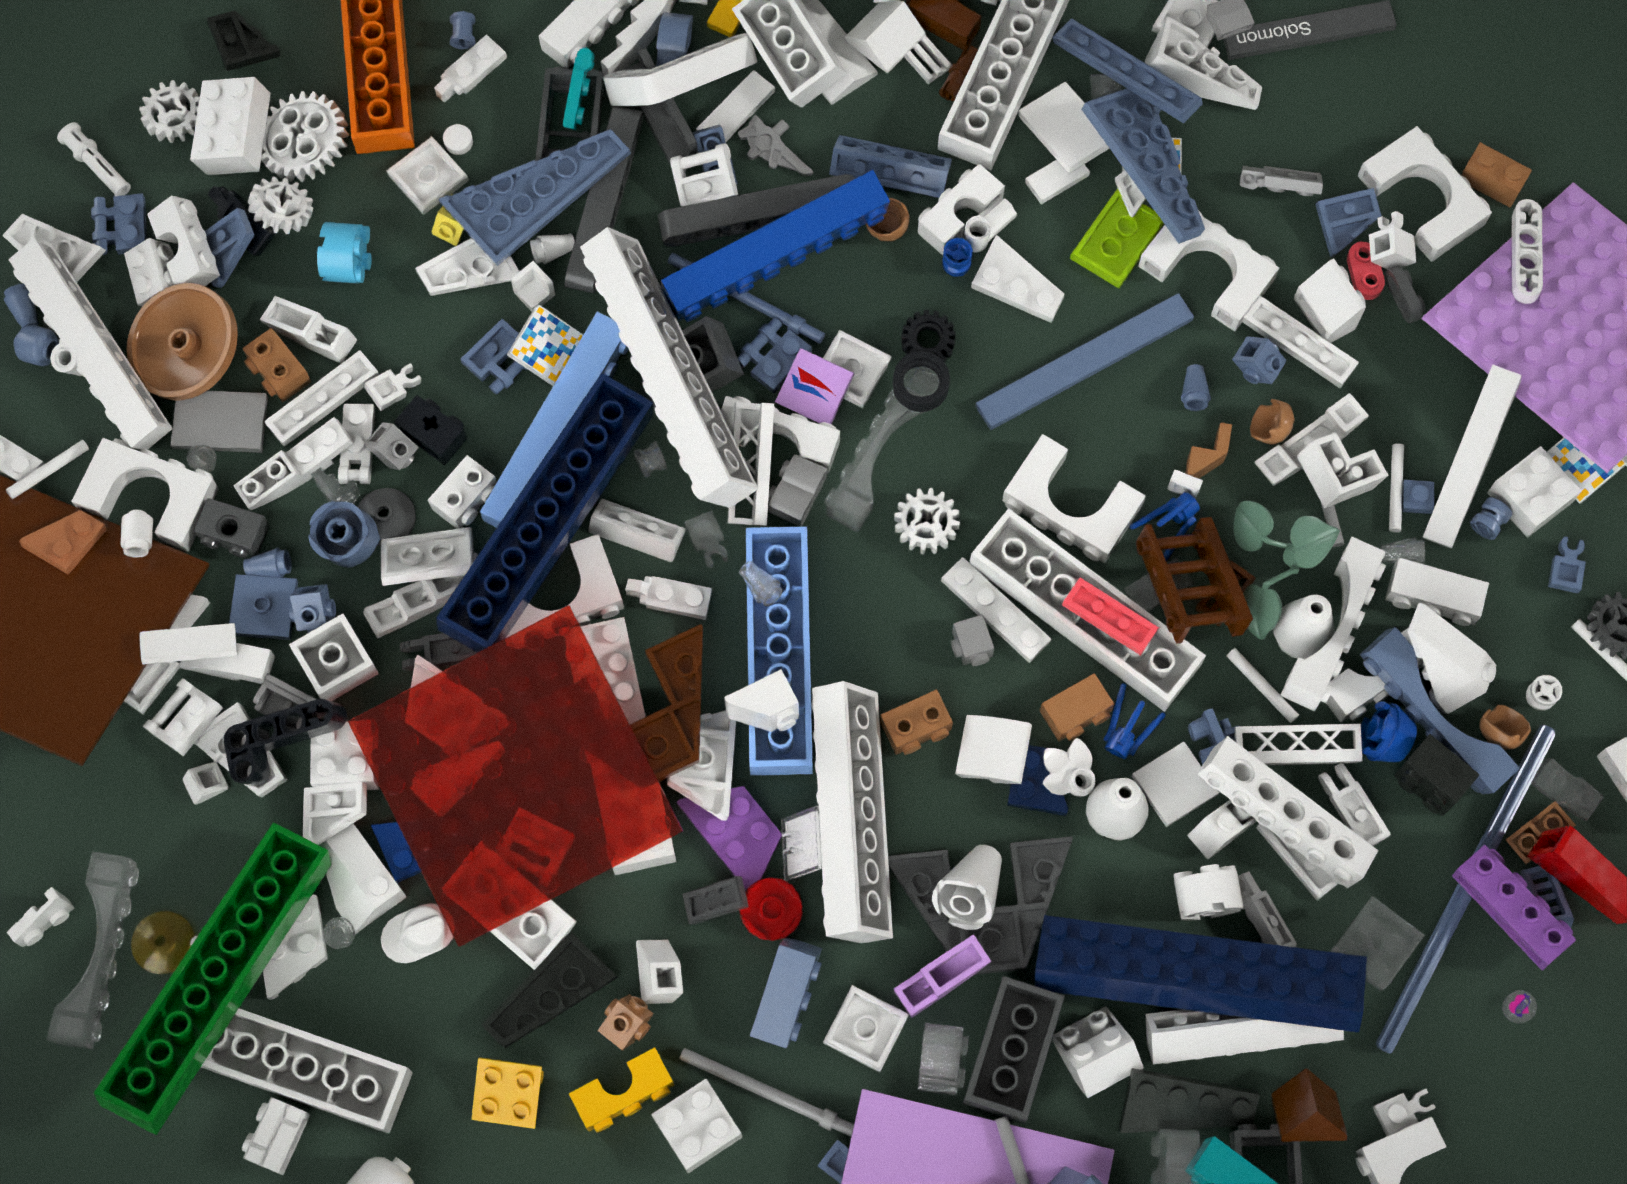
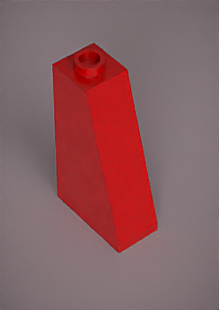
(1583, 870)

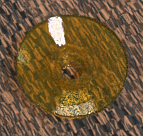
(162, 958)

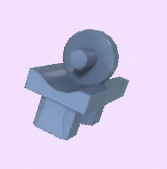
(1209, 727)

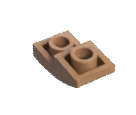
(1526, 837)

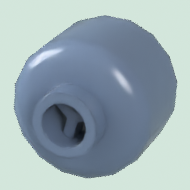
(35, 345)

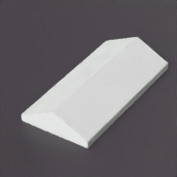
(857, 66)
(536, 932)

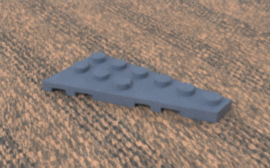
(1149, 157)
(525, 199)

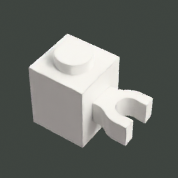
(1391, 244)

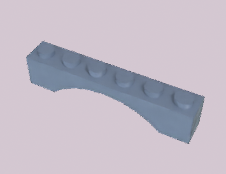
(1396, 665)

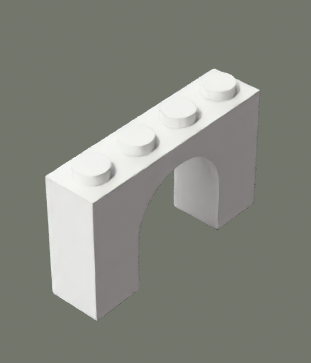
(1418, 157)
(1250, 270)
(118, 465)
(1093, 534)
(597, 592)
(1390, 1156)

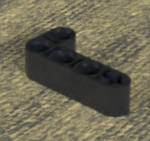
(284, 734)

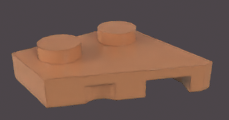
(65, 540)

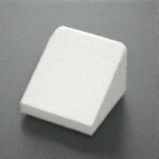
(204, 782)

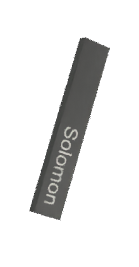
(1311, 30)

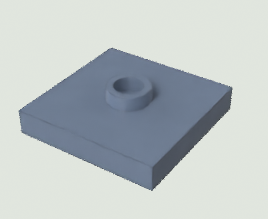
(262, 606)

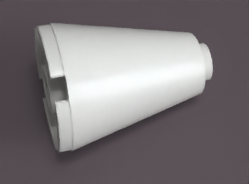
(1305, 626)
(1117, 809)
(970, 889)

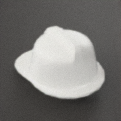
(415, 934)

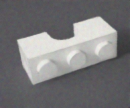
(975, 191)
(178, 222)

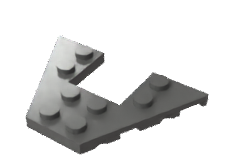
(1013, 928)

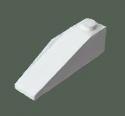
(1199, 69)

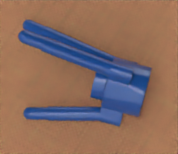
(1178, 510)
(1121, 741)

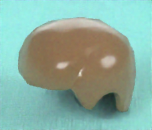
(894, 224)
(1272, 422)
(1504, 727)

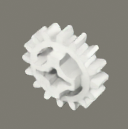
(171, 111)
(280, 205)
(933, 531)

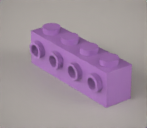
(1514, 906)

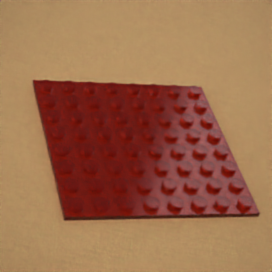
(515, 776)

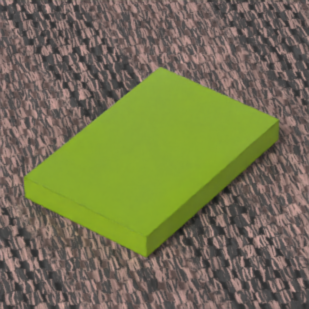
(1116, 240)

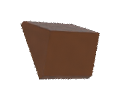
(1308, 1110)

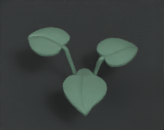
(1309, 545)

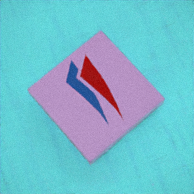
(814, 387)

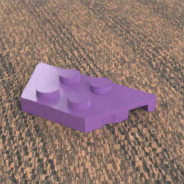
(743, 840)

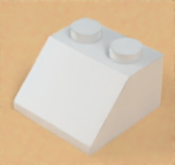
(765, 704)

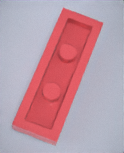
(1110, 616)

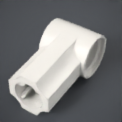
(988, 223)

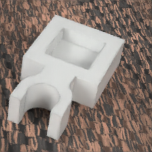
(388, 389)
(1398, 1113)

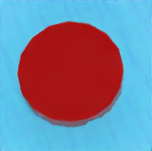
(772, 909)

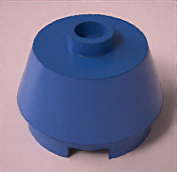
(1387, 734)

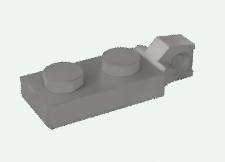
(1281, 179)
(1263, 913)

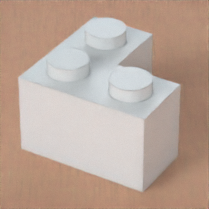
(1336, 474)

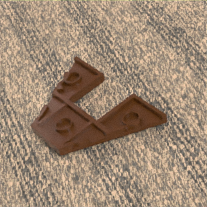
(673, 733)

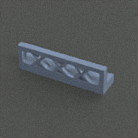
(892, 165)

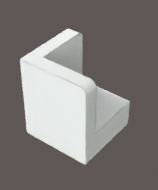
(533, 286)

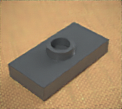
(715, 900)

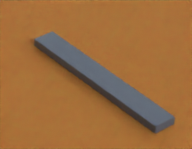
(1084, 361)

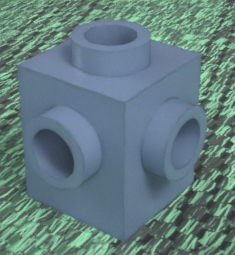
(1259, 360)
(311, 607)

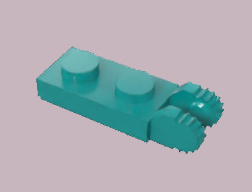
(578, 88)

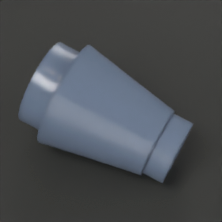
(20, 305)
(1195, 389)
(269, 564)

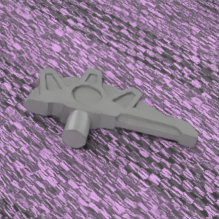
(766, 143)

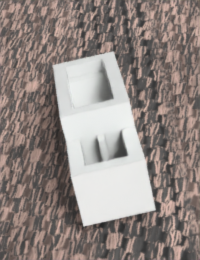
(309, 329)
(249, 665)

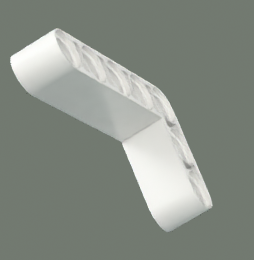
(681, 74)

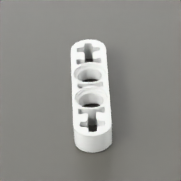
(1527, 251)

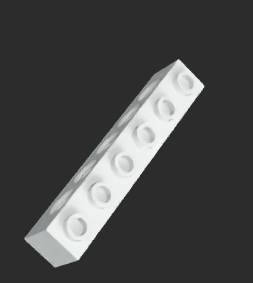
(1303, 813)

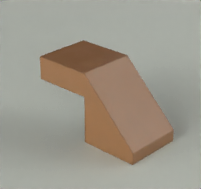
(1204, 460)

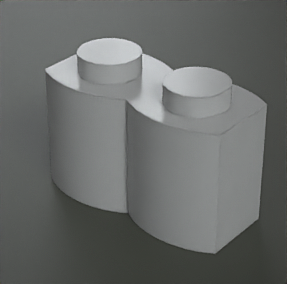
(797, 489)

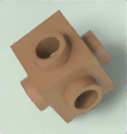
(626, 1021)

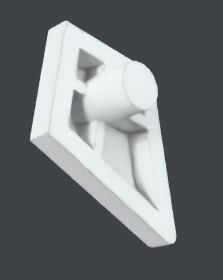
(1130, 193)

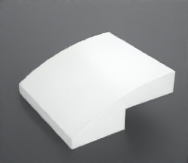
(993, 749)

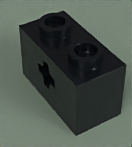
(437, 443)

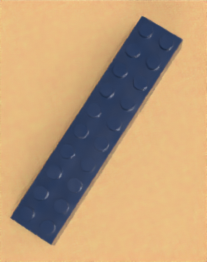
(545, 515)
(1201, 973)

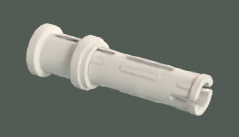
(86, 151)

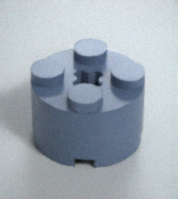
(327, 537)

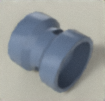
(1492, 516)

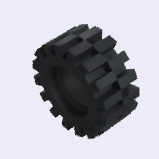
(928, 322)

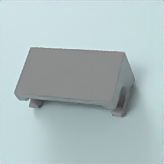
(277, 695)

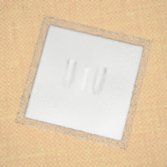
(801, 843)

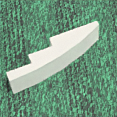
(638, 35)
(410, 603)

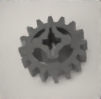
(1614, 633)

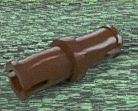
(957, 73)

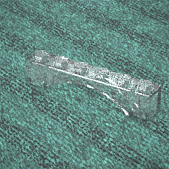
(854, 496)
(78, 1015)

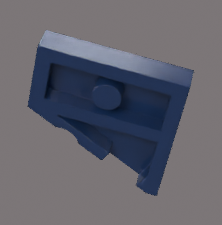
(1031, 792)

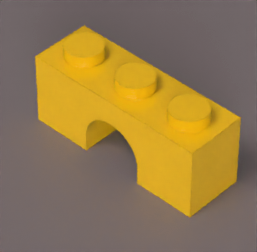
(649, 1081)

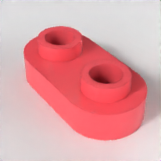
(1363, 269)

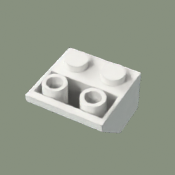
(1330, 302)
(1097, 1051)

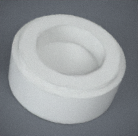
(457, 139)

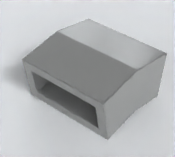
(1229, 18)

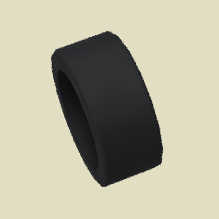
(927, 360)

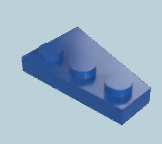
(396, 851)

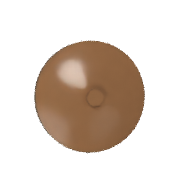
(182, 341)

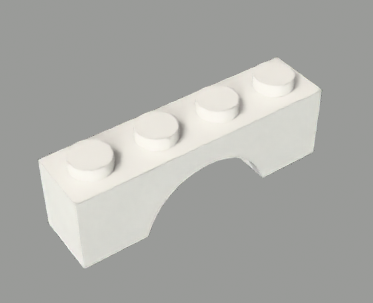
(813, 440)
(1355, 691)

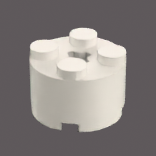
(1208, 893)

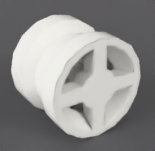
(1548, 687)

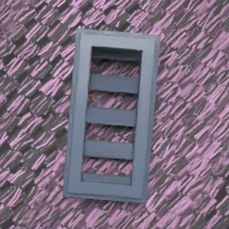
(1557, 896)

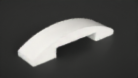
(1340, 418)

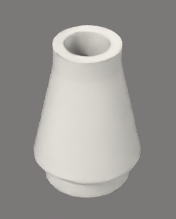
(550, 247)

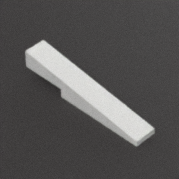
(1472, 456)

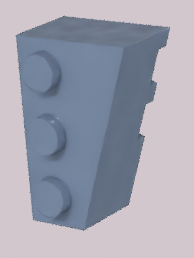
(787, 992)

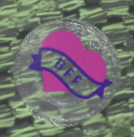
(1519, 1006)

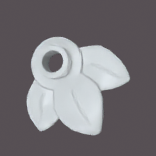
(1066, 766)

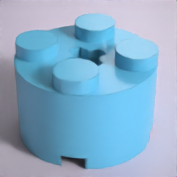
(344, 252)

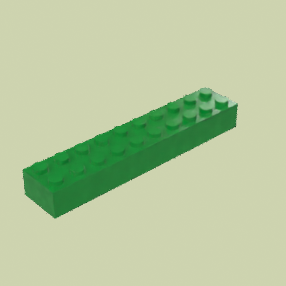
(213, 979)

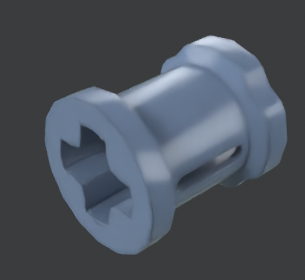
(462, 30)

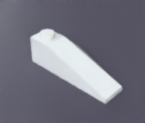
(1452, 661)
(359, 879)

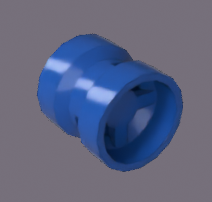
(954, 251)

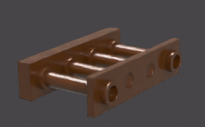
(1212, 562)

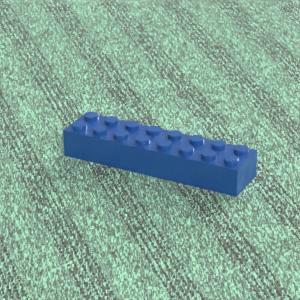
(775, 246)

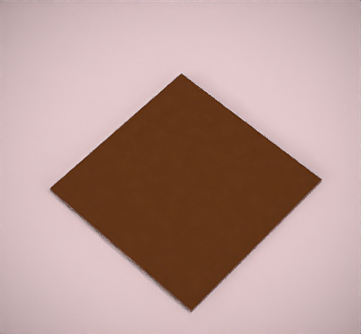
(76, 636)

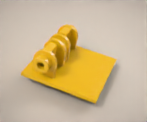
(507, 1092)

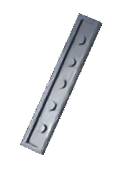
(1127, 70)

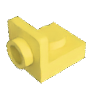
(447, 227)

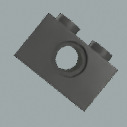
(219, 516)

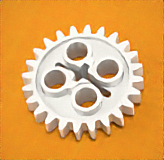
(297, 131)

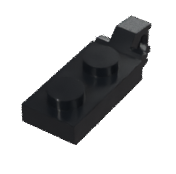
(227, 202)

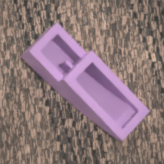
(942, 976)

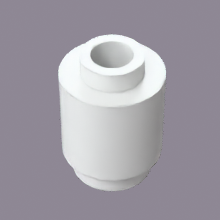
(136, 533)

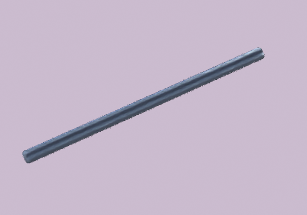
(1460, 898)

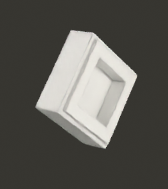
(1183, 483)

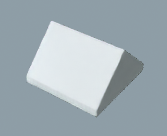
(886, 34)

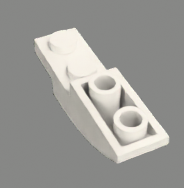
(293, 468)

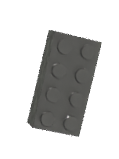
(1013, 1050)

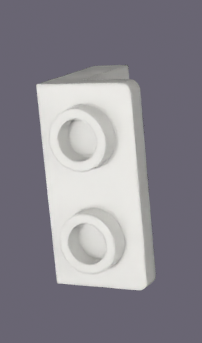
(149, 269)

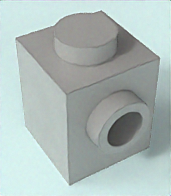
(391, 446)
(972, 641)

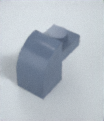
(673, 37)

